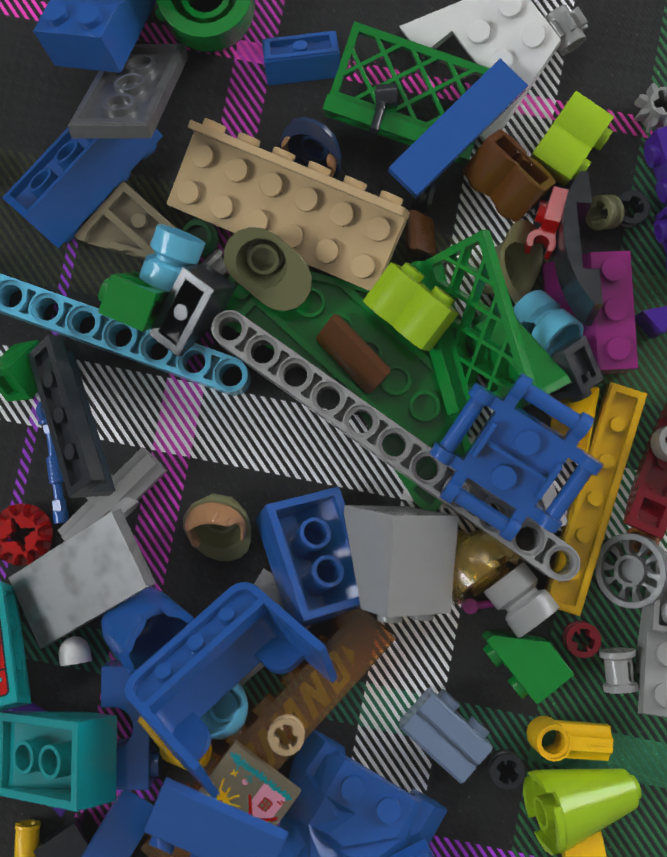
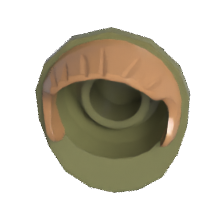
(218, 527)

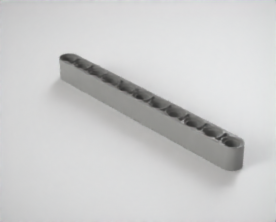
(284, 358)

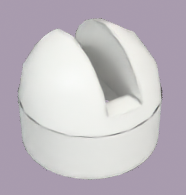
(74, 651)

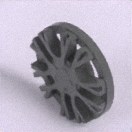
(632, 570)

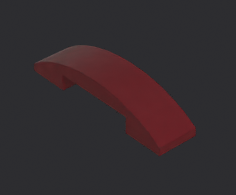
(648, 495)

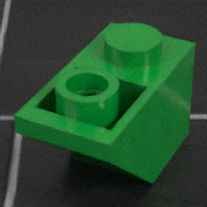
(531, 661)

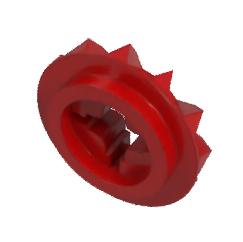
(37, 542)

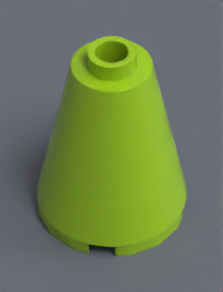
(577, 803)

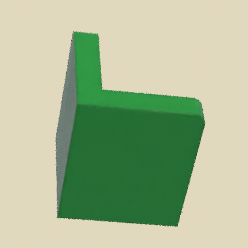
(16, 372)

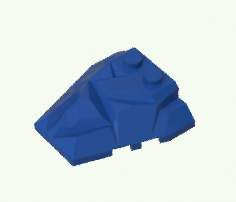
(351, 808)

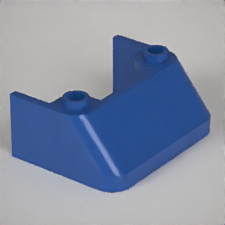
(209, 660)

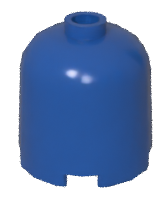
(142, 627)

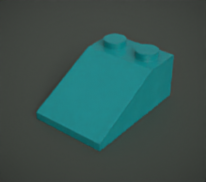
(58, 758)

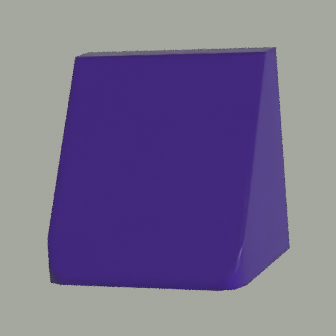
(653, 321)

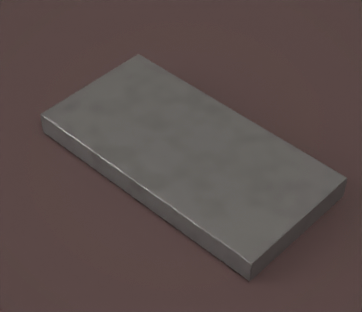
(132, 100)
(81, 579)

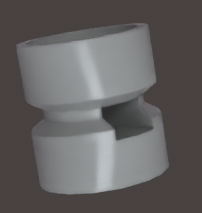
(521, 599)

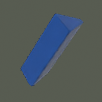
(301, 57)

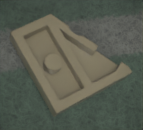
(123, 224)

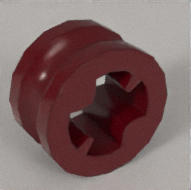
(590, 631)

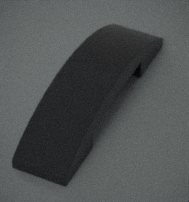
(579, 285)

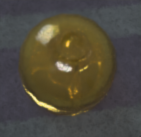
(478, 563)

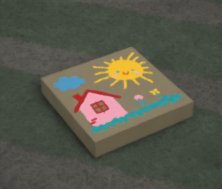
(252, 785)

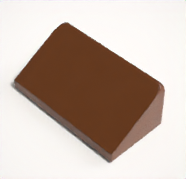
(353, 354)

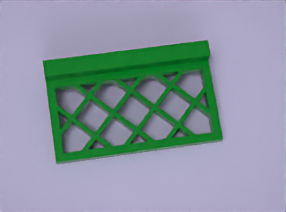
(394, 125)
(450, 357)

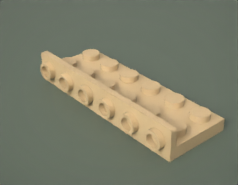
(319, 217)

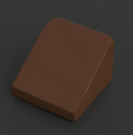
(420, 235)

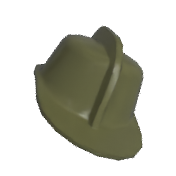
(268, 268)
(518, 268)

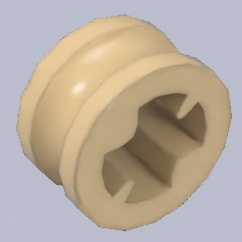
(274, 738)

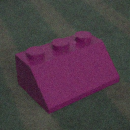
(613, 330)

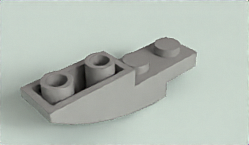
(652, 654)

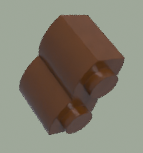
(508, 176)

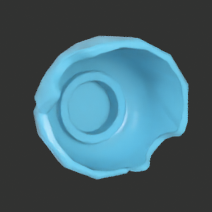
(227, 714)

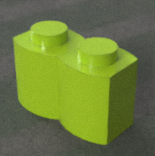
(572, 137)
(411, 306)

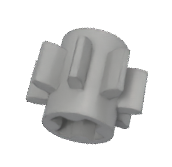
(568, 27)
(653, 108)

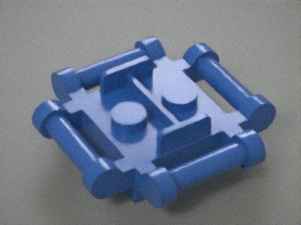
(516, 457)

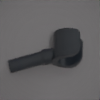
(385, 98)

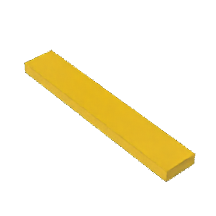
(593, 505)

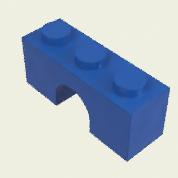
(137, 755)

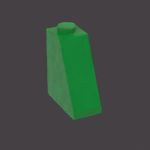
(546, 371)

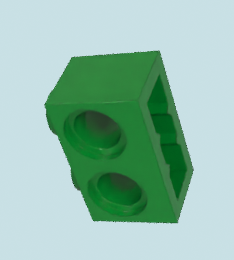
(131, 300)

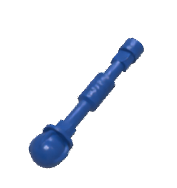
(55, 478)

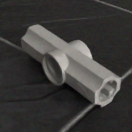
(130, 485)

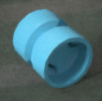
(172, 252)
(547, 321)

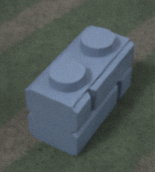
(446, 734)

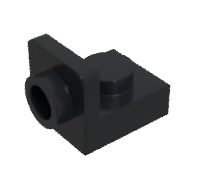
(580, 366)

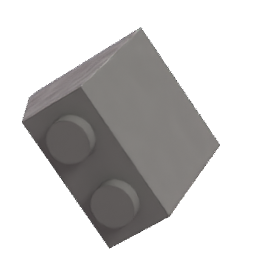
(402, 560)

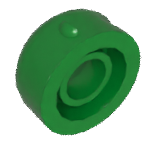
(206, 30)

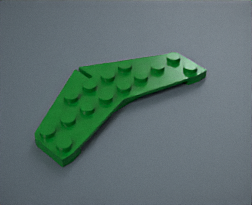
(406, 396)

